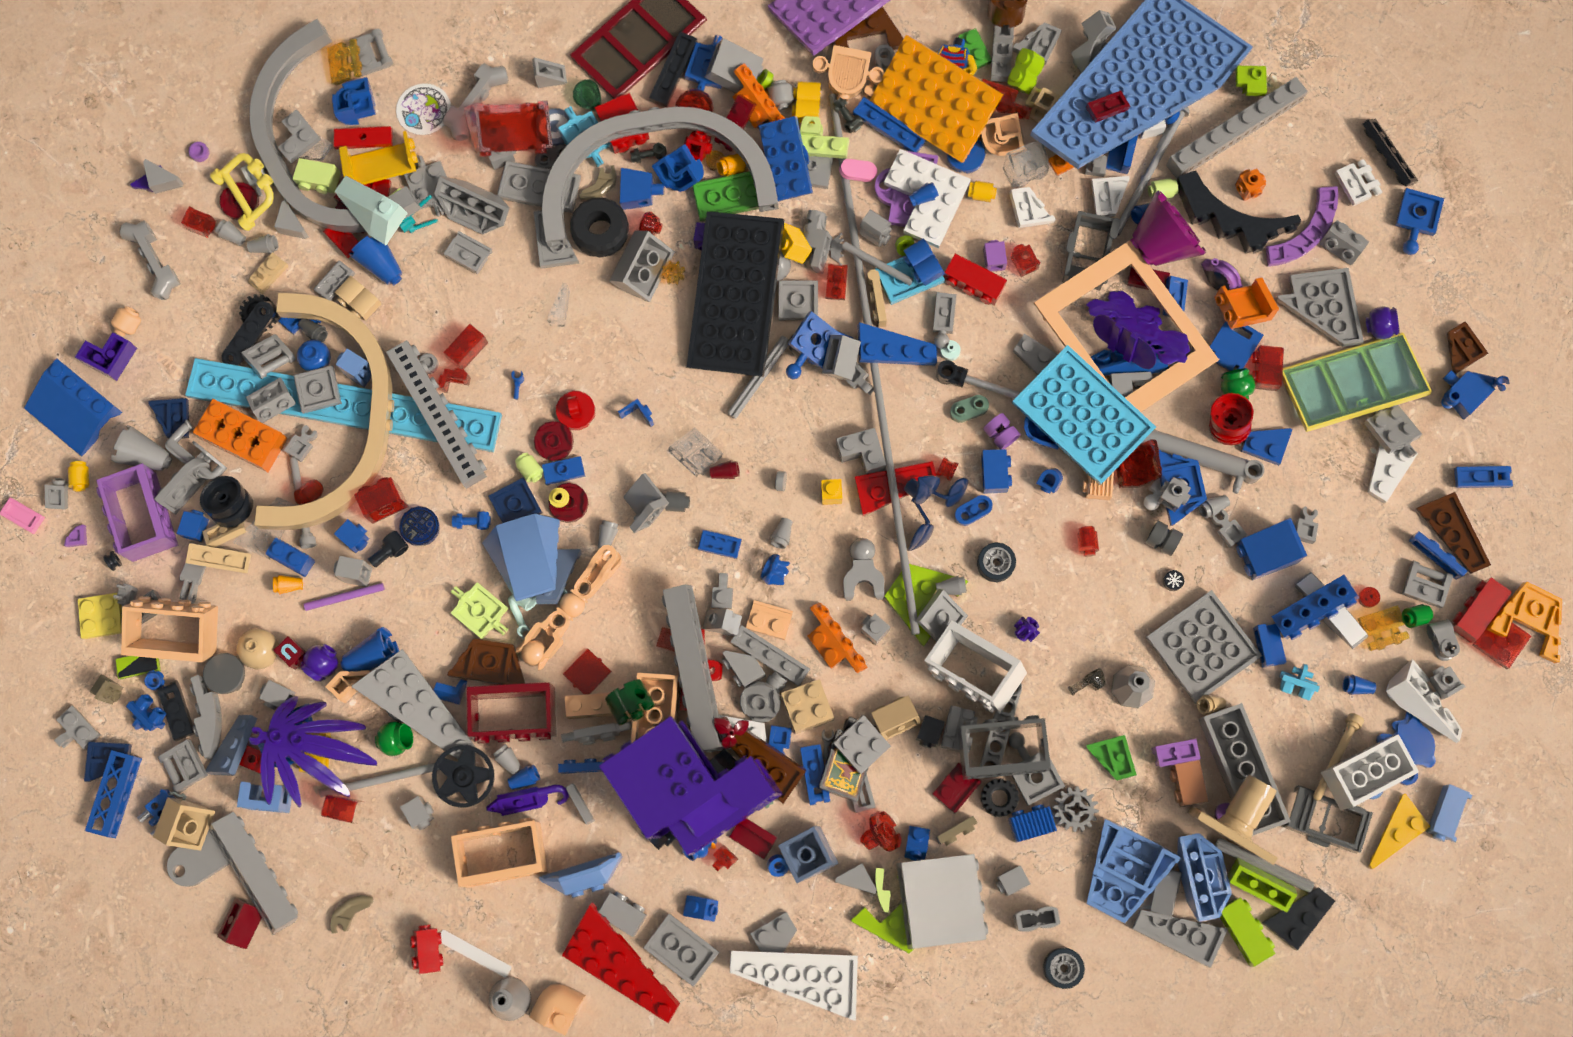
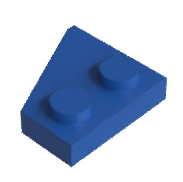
(1267, 444)

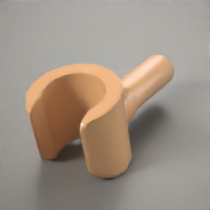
(869, 91)

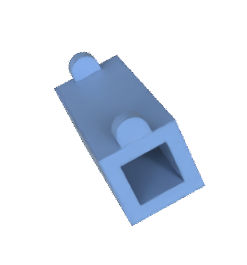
(1448, 813)

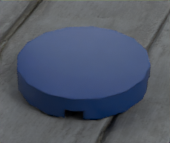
(973, 161)

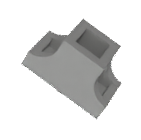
(722, 622)

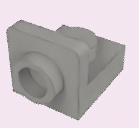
(56, 494)

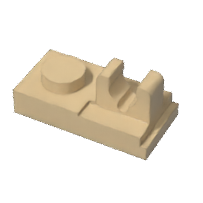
(267, 273)

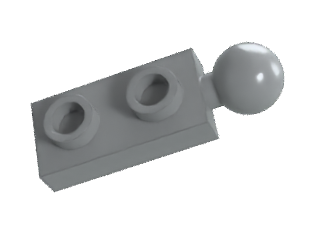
(944, 318)

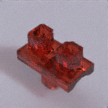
(836, 282)

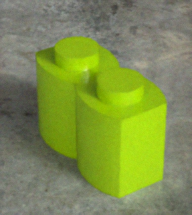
(1026, 69)

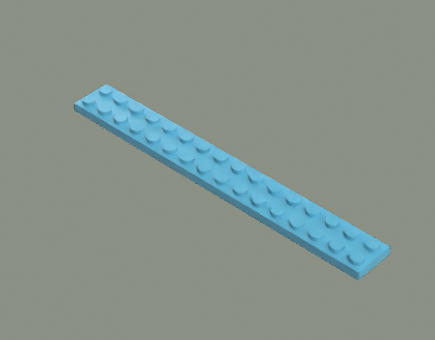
(233, 383)

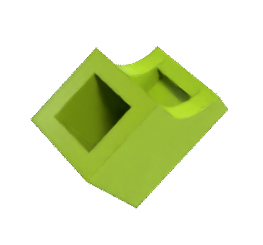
(1252, 80)

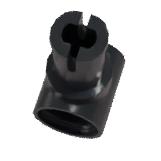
(393, 546)

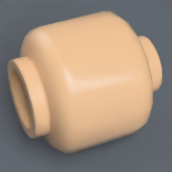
(125, 321)

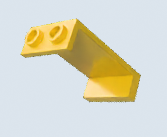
(380, 163)

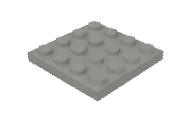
(1203, 646)

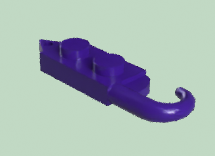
(525, 799)

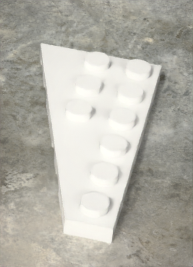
(813, 978)

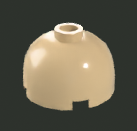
(256, 648)

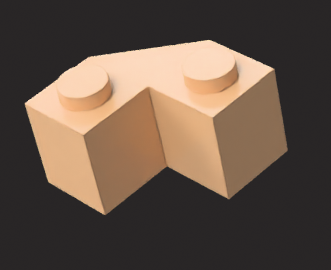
(341, 684)

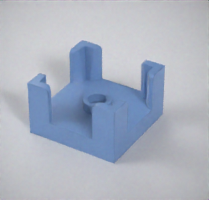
(251, 799)

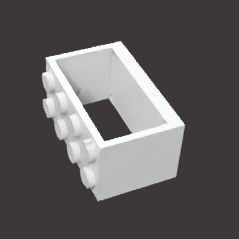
(956, 633)

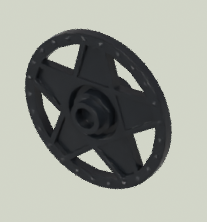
(463, 776)

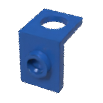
(645, 411)

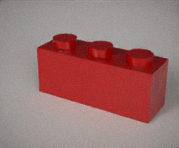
(974, 280)
(1480, 609)

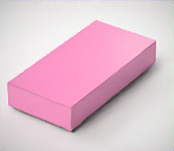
(22, 515)

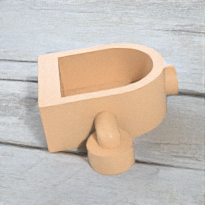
(847, 71)

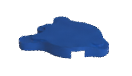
(1416, 739)

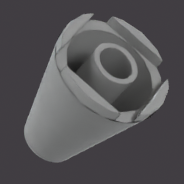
(136, 448)
(517, 999)

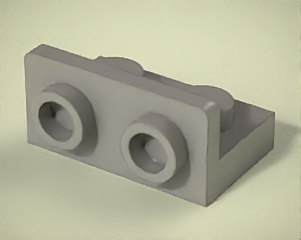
(270, 400)

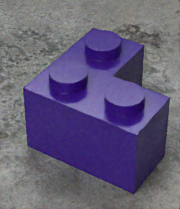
(110, 359)

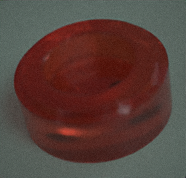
(1369, 597)

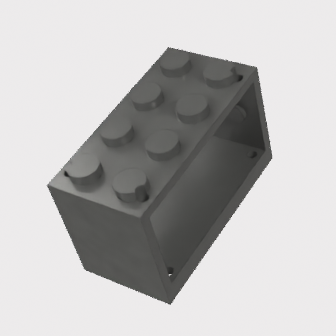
(1006, 769)

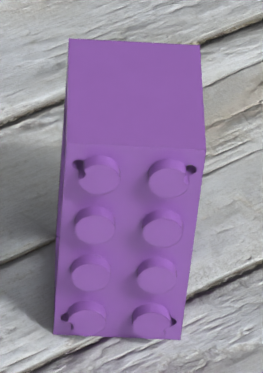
(159, 515)

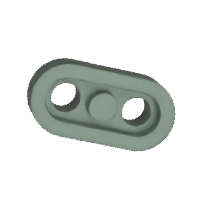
(970, 409)

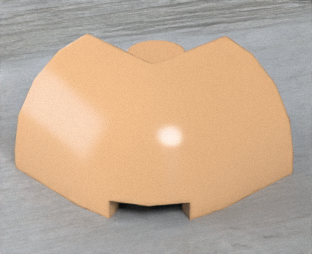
(1003, 134)
(557, 1007)

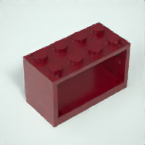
(510, 691)

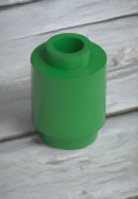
(1417, 615)

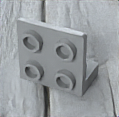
(646, 502)

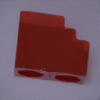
(339, 808)

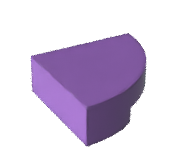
(77, 537)

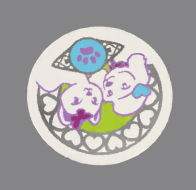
(422, 109)

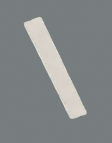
(475, 954)

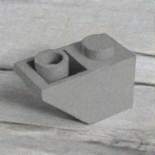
(744, 666)

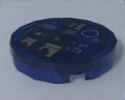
(419, 526)

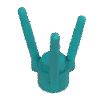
(407, 223)

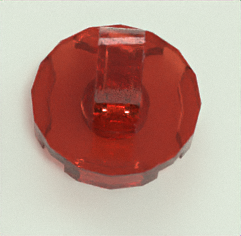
(881, 833)

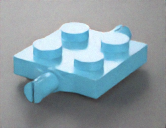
(576, 126)

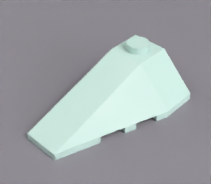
(372, 210)

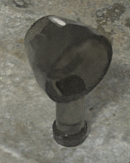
(1094, 679)

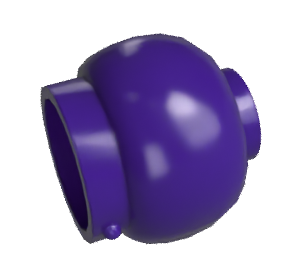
(1383, 322)
(319, 662)

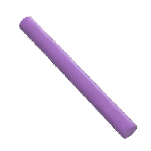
(344, 596)

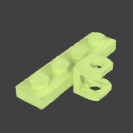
(821, 145)

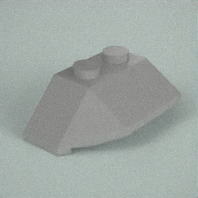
(471, 205)

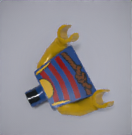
(959, 55)

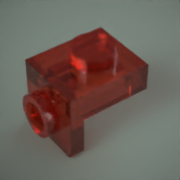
(457, 376)

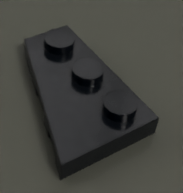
(1301, 918)

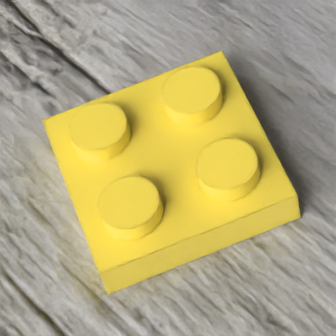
(99, 616)

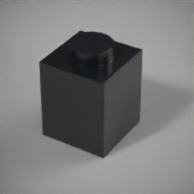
(930, 732)

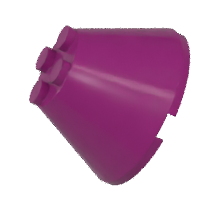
(1165, 234)

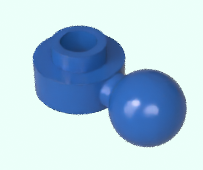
(780, 869)

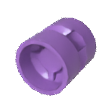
(1004, 438)

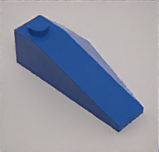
(1113, 363)

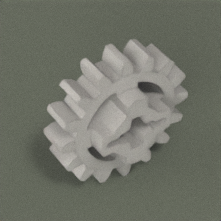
(1076, 799)

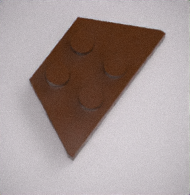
(489, 663)

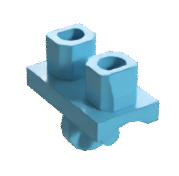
(1307, 686)

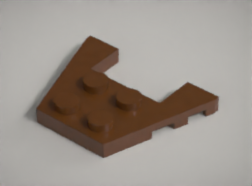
(875, 24)

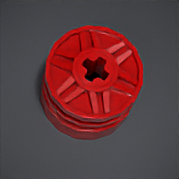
(1232, 409)

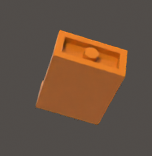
(1247, 304)

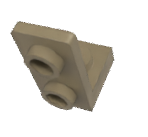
(106, 690)

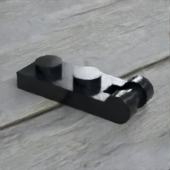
(176, 711)

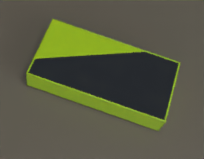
(135, 666)

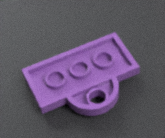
(900, 203)

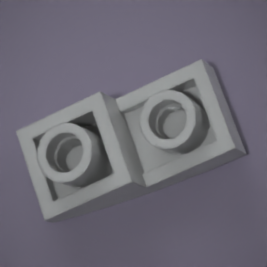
(1165, 894)

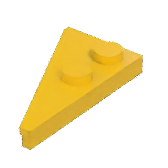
(1404, 826)

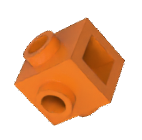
(1250, 184)

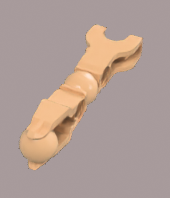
(570, 606)

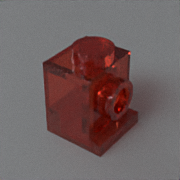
(191, 222)
(1024, 266)

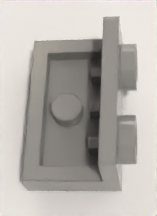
(1344, 242)

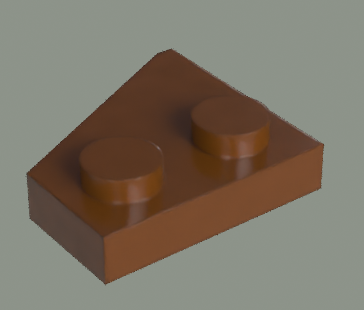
(1464, 347)

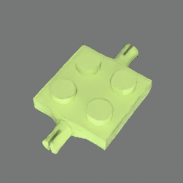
(479, 610)

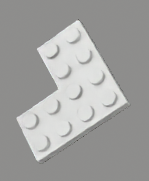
(933, 217)

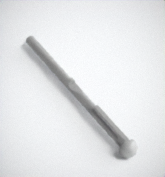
(1162, 146)

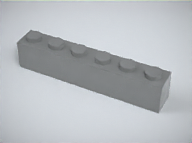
(253, 872)

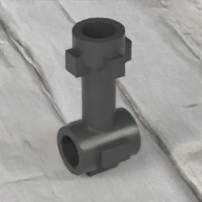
(853, 123)
(658, 151)

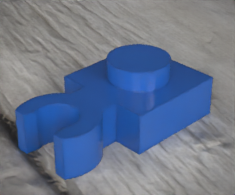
(780, 737)

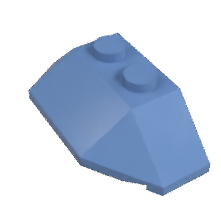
(584, 876)
(1203, 876)

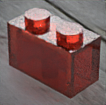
(466, 347)
(1268, 367)

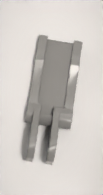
(191, 574)

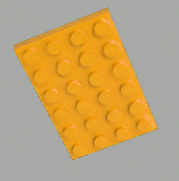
(936, 98)

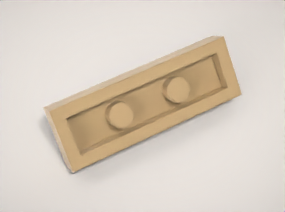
(218, 558)

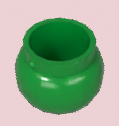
(1238, 382)
(394, 738)

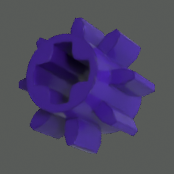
(1026, 629)

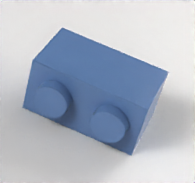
(354, 367)

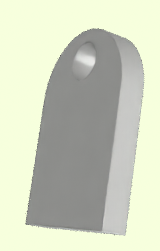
(197, 864)

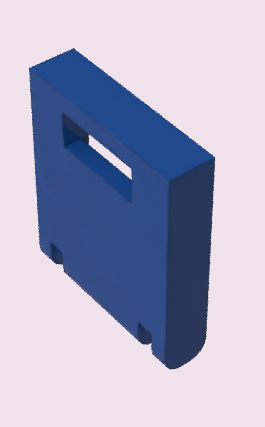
(1234, 348)

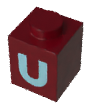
(290, 652)

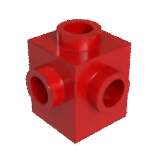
(699, 144)

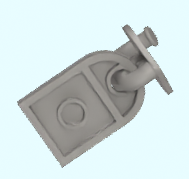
(190, 476)

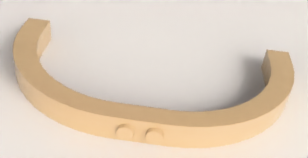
(319, 511)

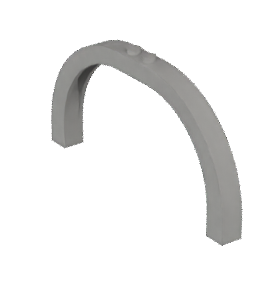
(266, 89)
(645, 122)

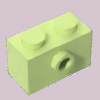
(316, 176)

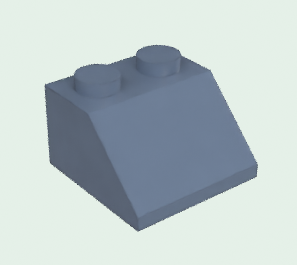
(808, 854)

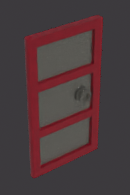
(635, 42)

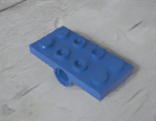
(786, 158)

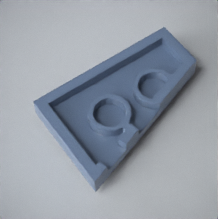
(565, 567)
(232, 748)

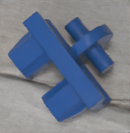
(144, 715)

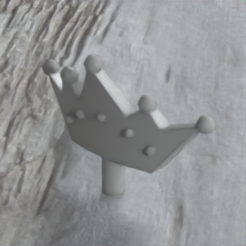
(836, 248)

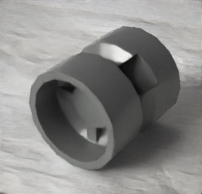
(1163, 537)

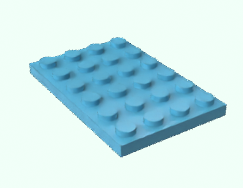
(1083, 415)

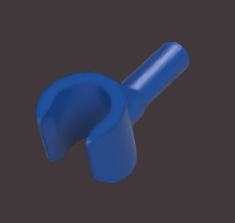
(517, 381)

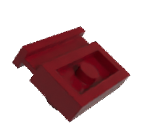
(954, 790)

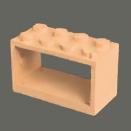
(135, 646)
(460, 858)

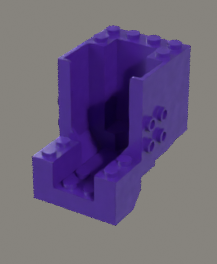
(676, 788)

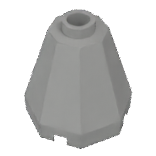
(1126, 689)

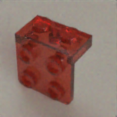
(1140, 466)

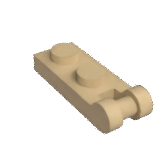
(876, 297)

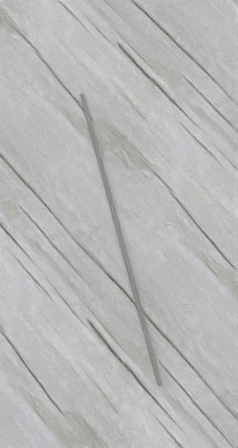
(878, 391)

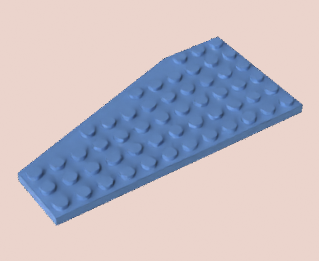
(1161, 64)

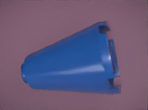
(378, 260)
(370, 652)

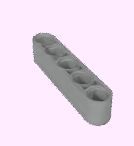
(1000, 738)

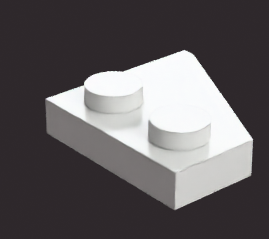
(1028, 208)

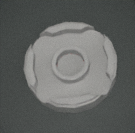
(760, 702)

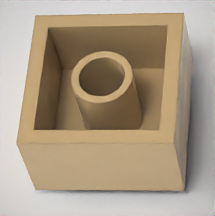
(807, 706)

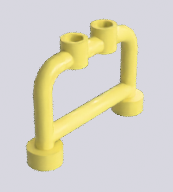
(263, 181)

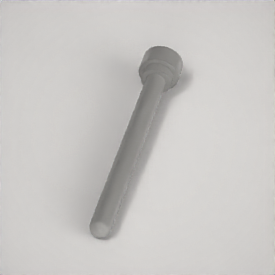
(307, 539)

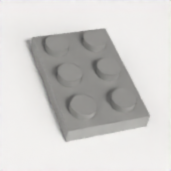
(681, 950)

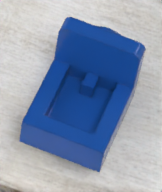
(917, 843)
(700, 908)

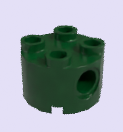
(629, 702)

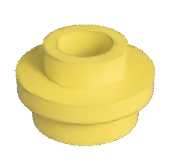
(559, 503)

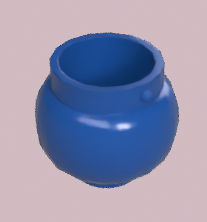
(313, 355)

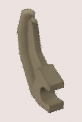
(603, 184)
(345, 913)

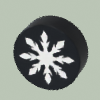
(1173, 580)

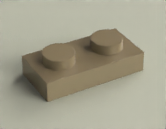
(949, 836)

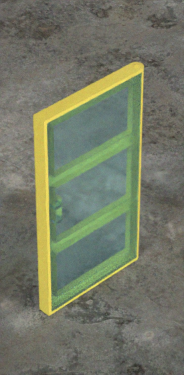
(1355, 382)

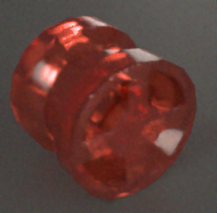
(947, 469)

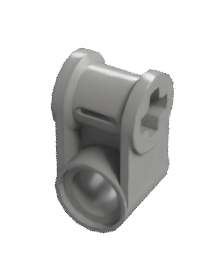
(1442, 638)

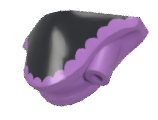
(1221, 274)

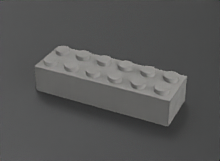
(1240, 755)

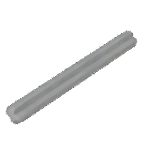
(756, 381)
(1275, 870)

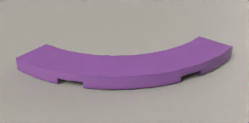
(1317, 228)

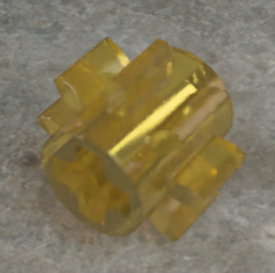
(675, 277)

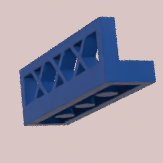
(120, 797)

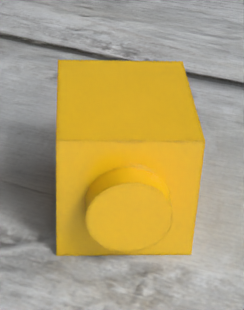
(831, 491)

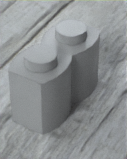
(875, 228)
(1030, 920)

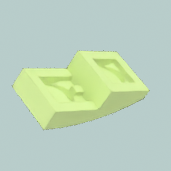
(883, 895)

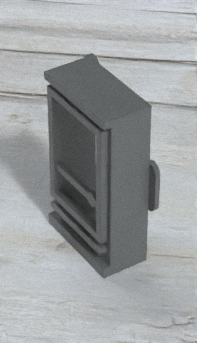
(1095, 222)
(1302, 815)

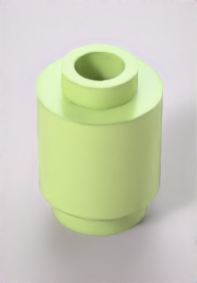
(1166, 186)
(529, 467)

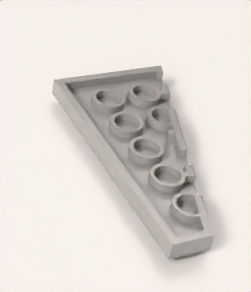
(410, 698)

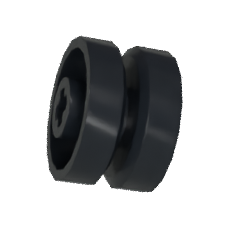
(226, 501)

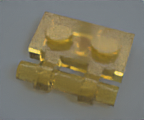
(339, 62)
(1383, 621)

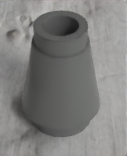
(313, 330)

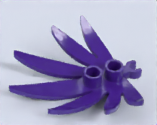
(291, 741)

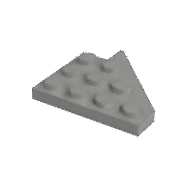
(1326, 303)

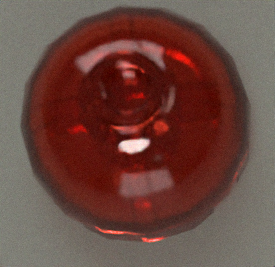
(695, 99)

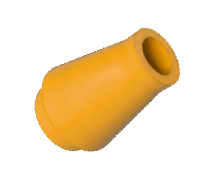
(285, 584)

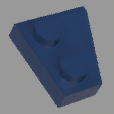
(171, 414)
(98, 756)

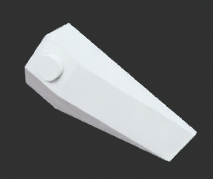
(1415, 696)

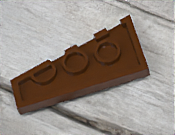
(1455, 530)

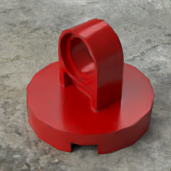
(575, 410)

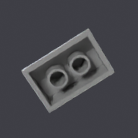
(641, 265)

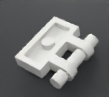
(1354, 185)

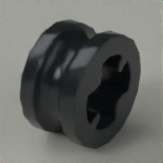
(112, 560)

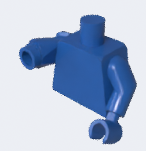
(1470, 391)

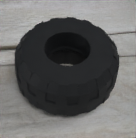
(599, 210)

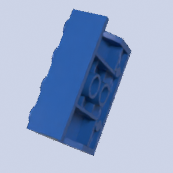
(70, 407)

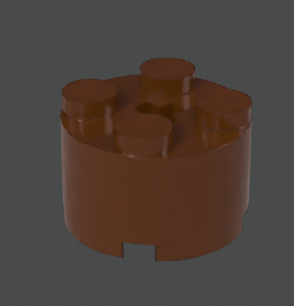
(1006, 12)

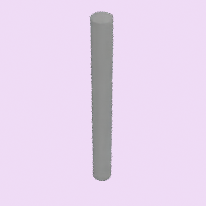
(877, 263)

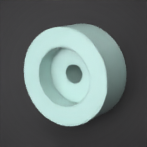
(951, 352)

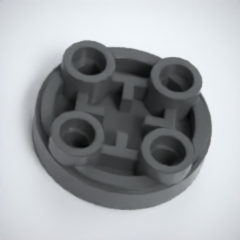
(224, 673)

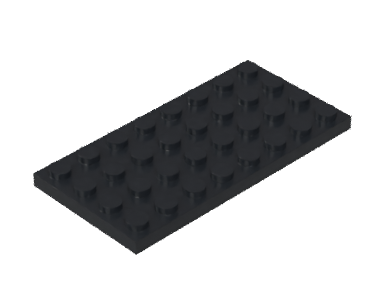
(735, 293)

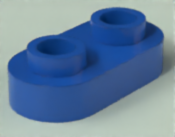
(972, 510)

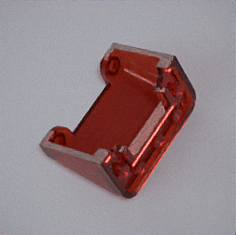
(509, 127)

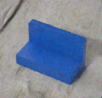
(1121, 157)
(1269, 645)

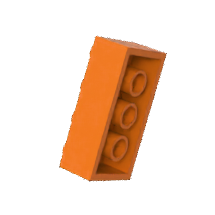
(244, 447)

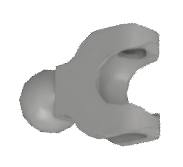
(863, 570)

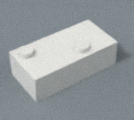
(1369, 772)

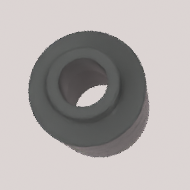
(677, 501)

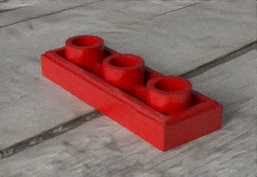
(353, 137)

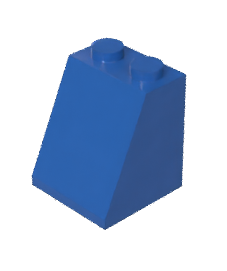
(1271, 549)

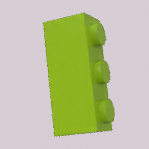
(1262, 885)
(1247, 932)

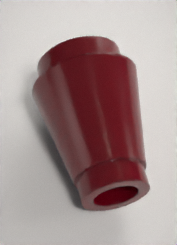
(725, 470)

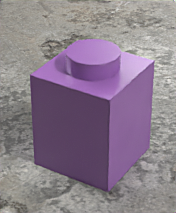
(995, 255)

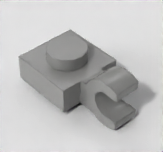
(859, 380)
(722, 596)

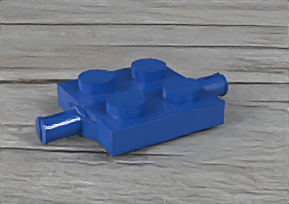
(699, 64)

